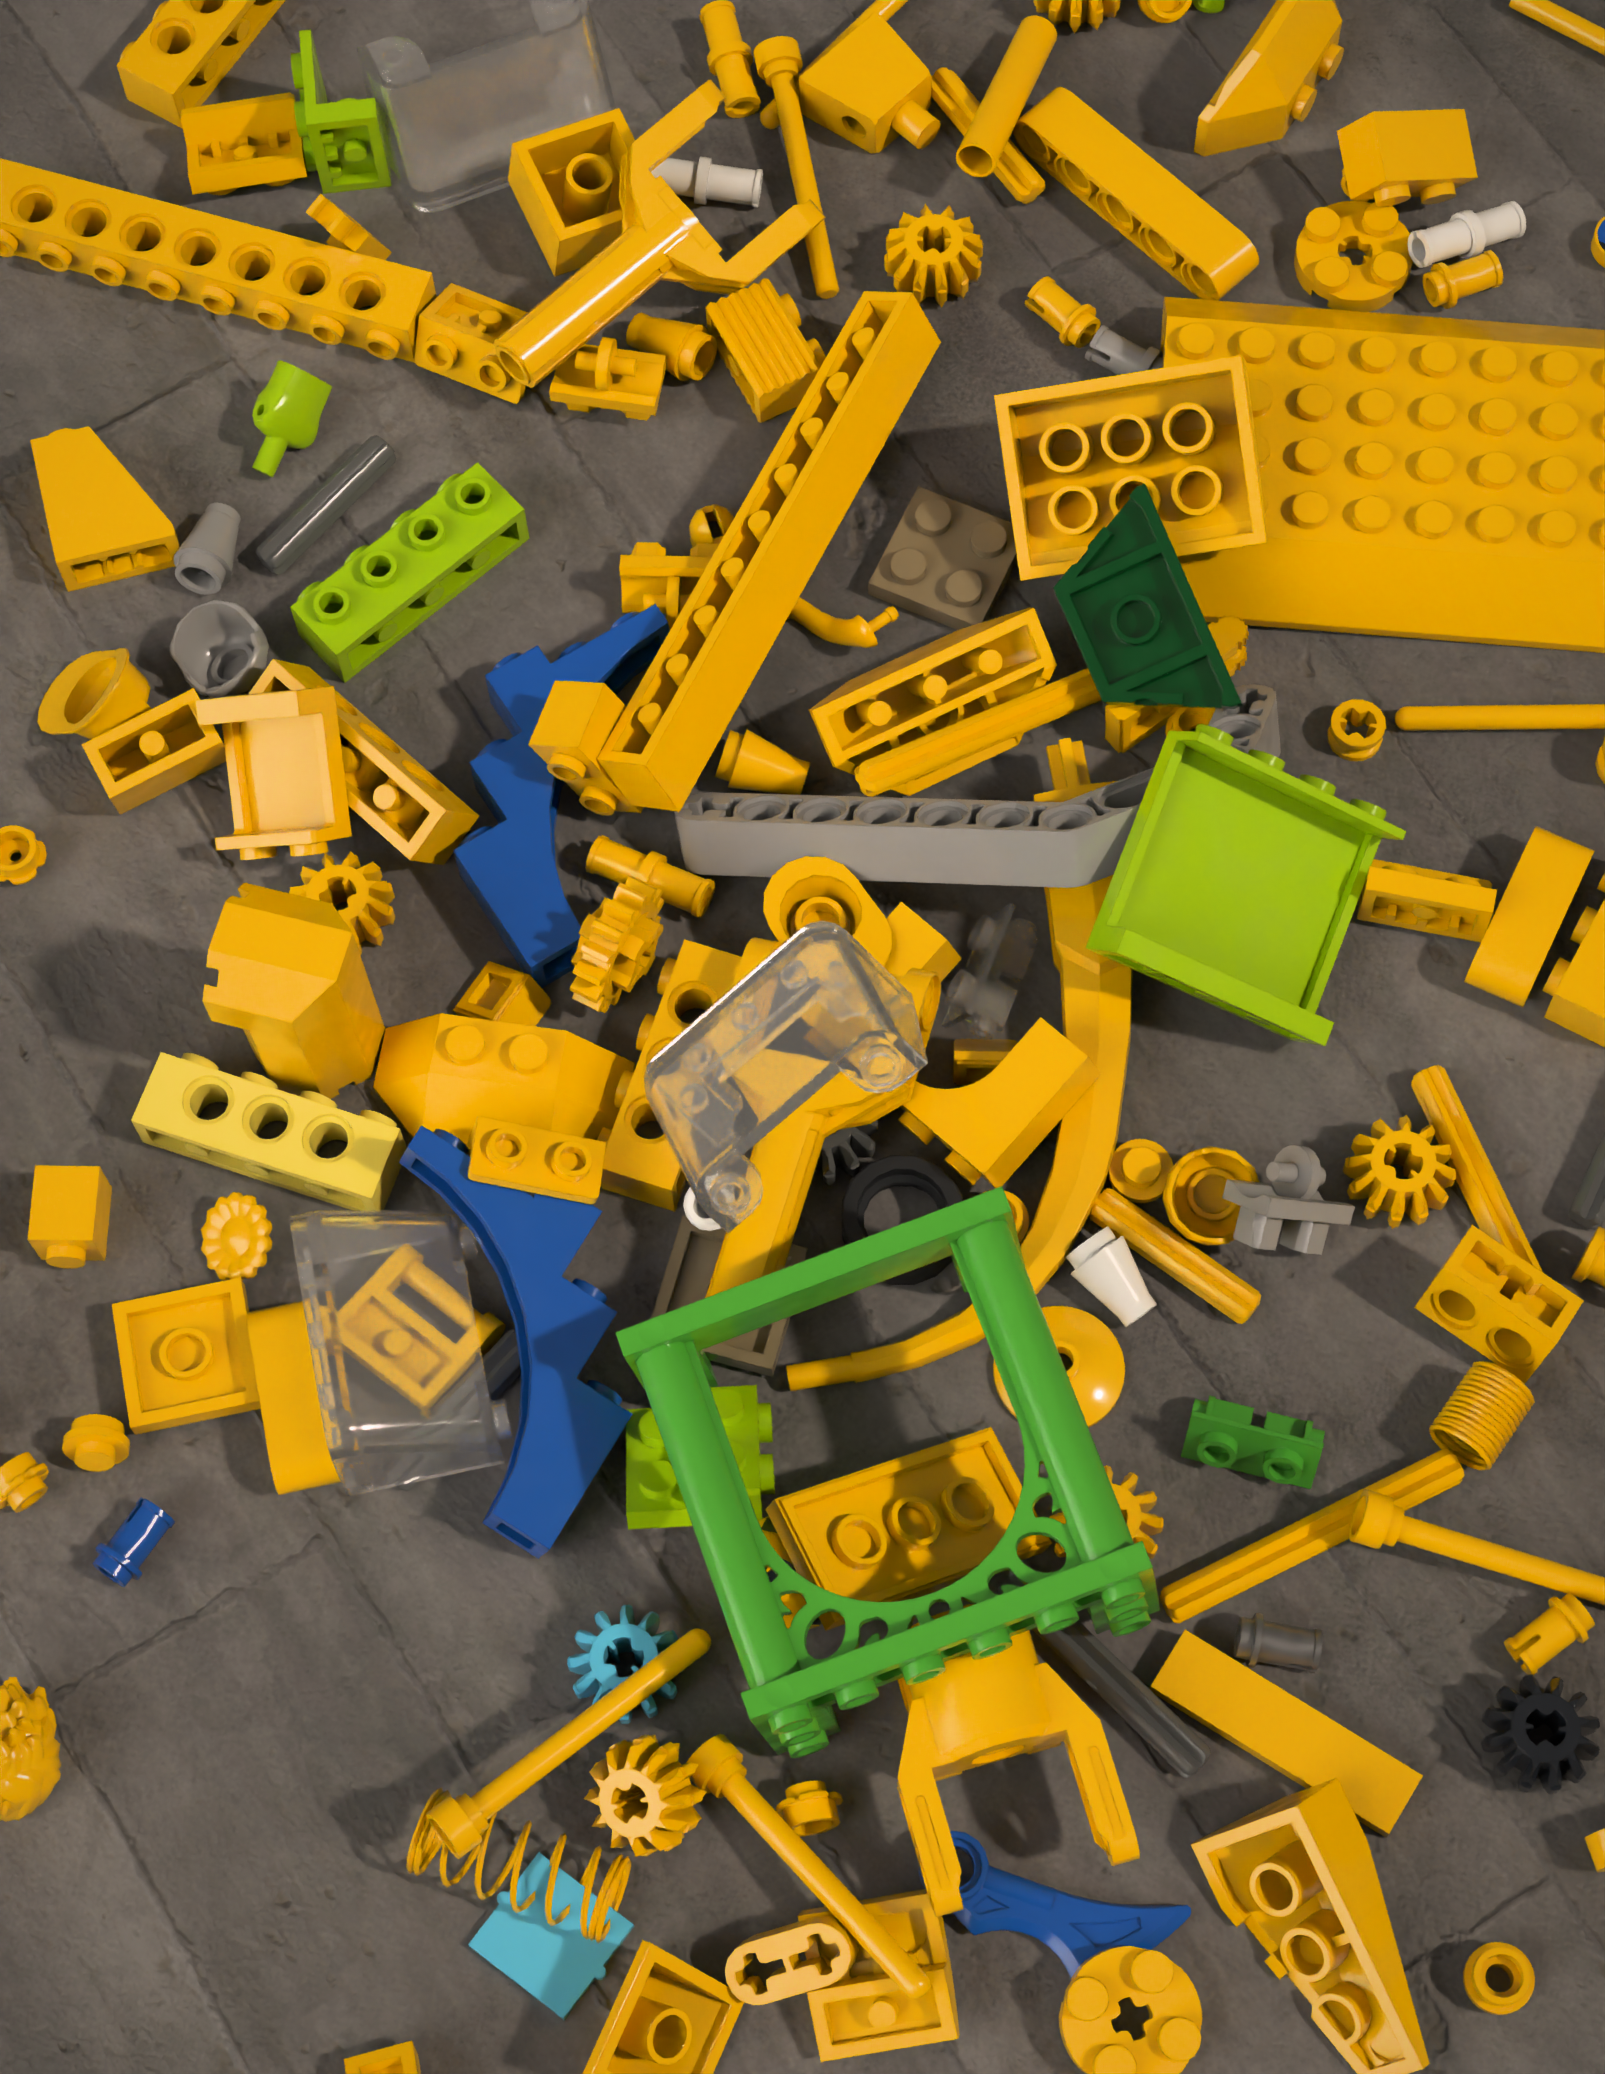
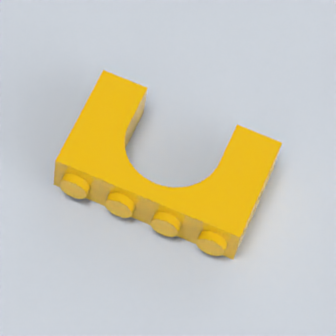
(1012, 1108)

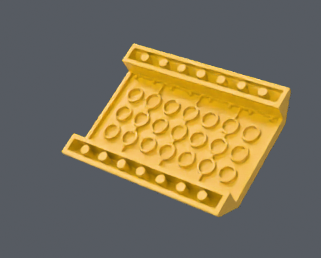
(1412, 474)

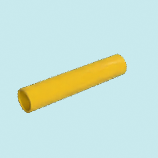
(1006, 96)

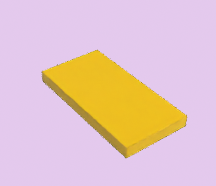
(904, 1522)

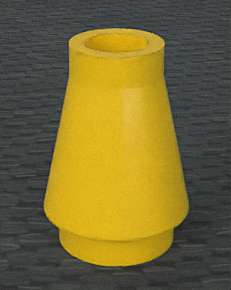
(686, 345)
(759, 765)

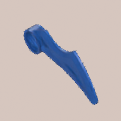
(1062, 1921)

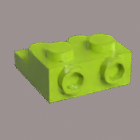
(651, 1485)

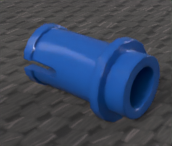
(132, 1542)

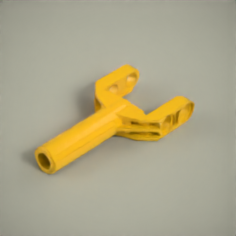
(656, 243)
(793, 1147)

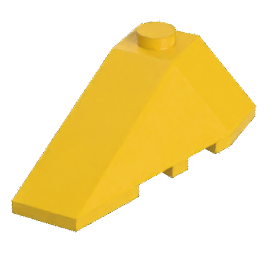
(1316, 1905)

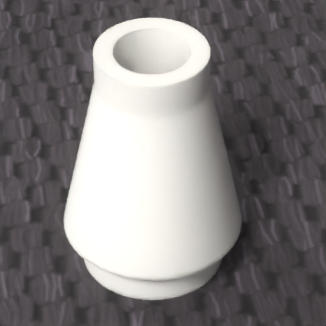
(1111, 1275)

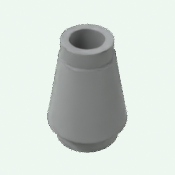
(208, 552)

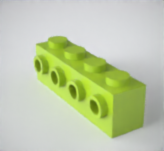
(410, 571)

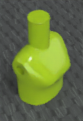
(287, 414)

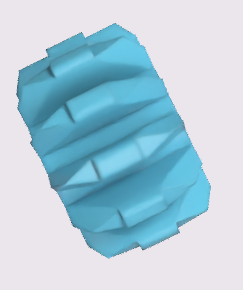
(595, 1665)

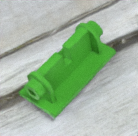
(1282, 1450)

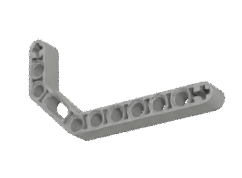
(942, 838)

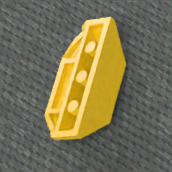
(1273, 77)
(934, 690)
(463, 1067)

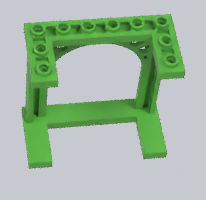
(1103, 1567)

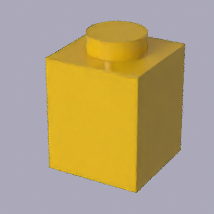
(69, 1214)

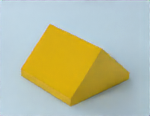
(665, 2019)

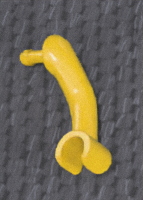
(846, 632)

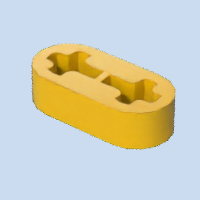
(797, 1975)

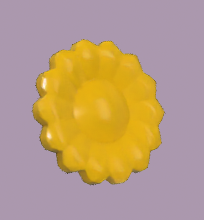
(236, 1237)

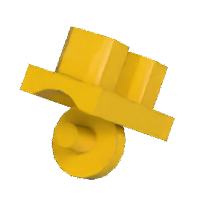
(610, 380)
(659, 579)

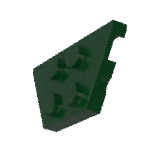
(1142, 618)

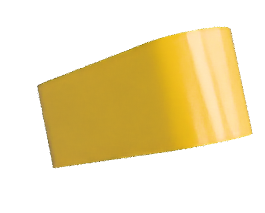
(1529, 916)
(289, 1399)

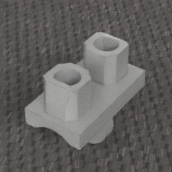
(1290, 1197)

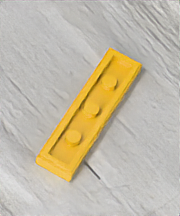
(1284, 1731)

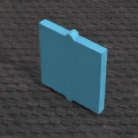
(545, 1959)

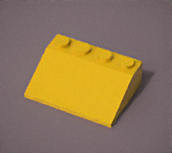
(1089, 443)

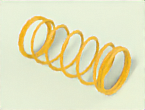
(427, 1843)

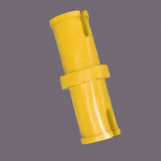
(730, 58)
(678, 886)

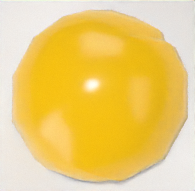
(1196, 1192)

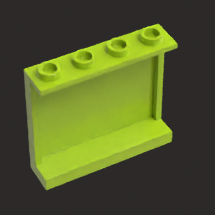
(1239, 882)

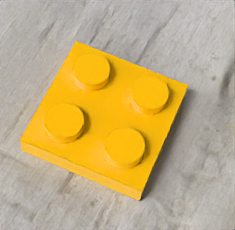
(186, 1356)

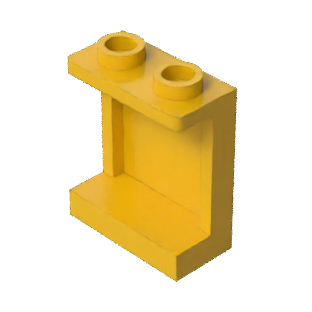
(282, 770)

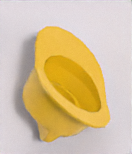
(94, 695)
(825, 891)

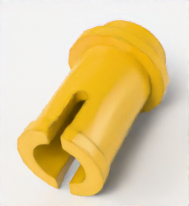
(1452, 282)
(1061, 311)
(1550, 1633)

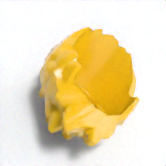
(27, 1750)

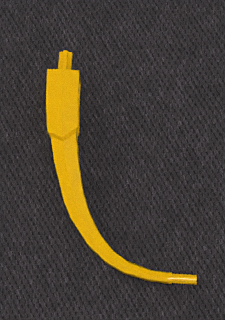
(1097, 1021)

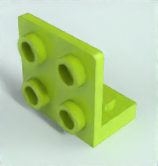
(339, 137)

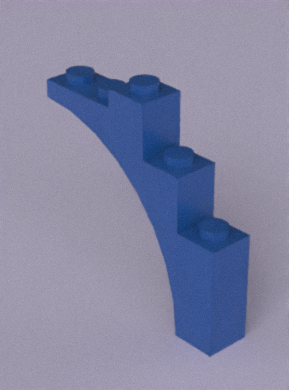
(514, 863)
(557, 1322)

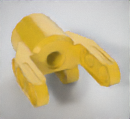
(988, 1714)

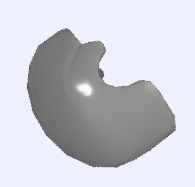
(219, 649)

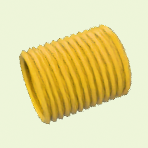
(1482, 1415)

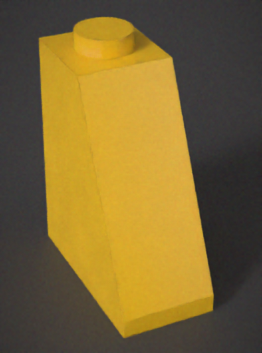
(98, 513)

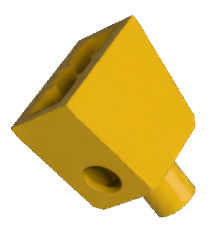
(871, 89)

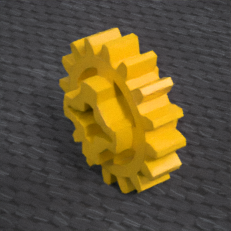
(617, 944)

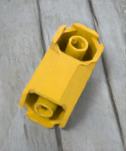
(295, 990)

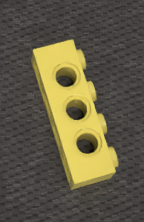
(353, 1180)

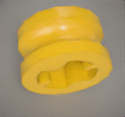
(1354, 746)

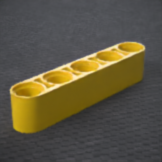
(1136, 195)

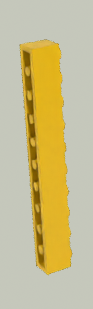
(769, 552)

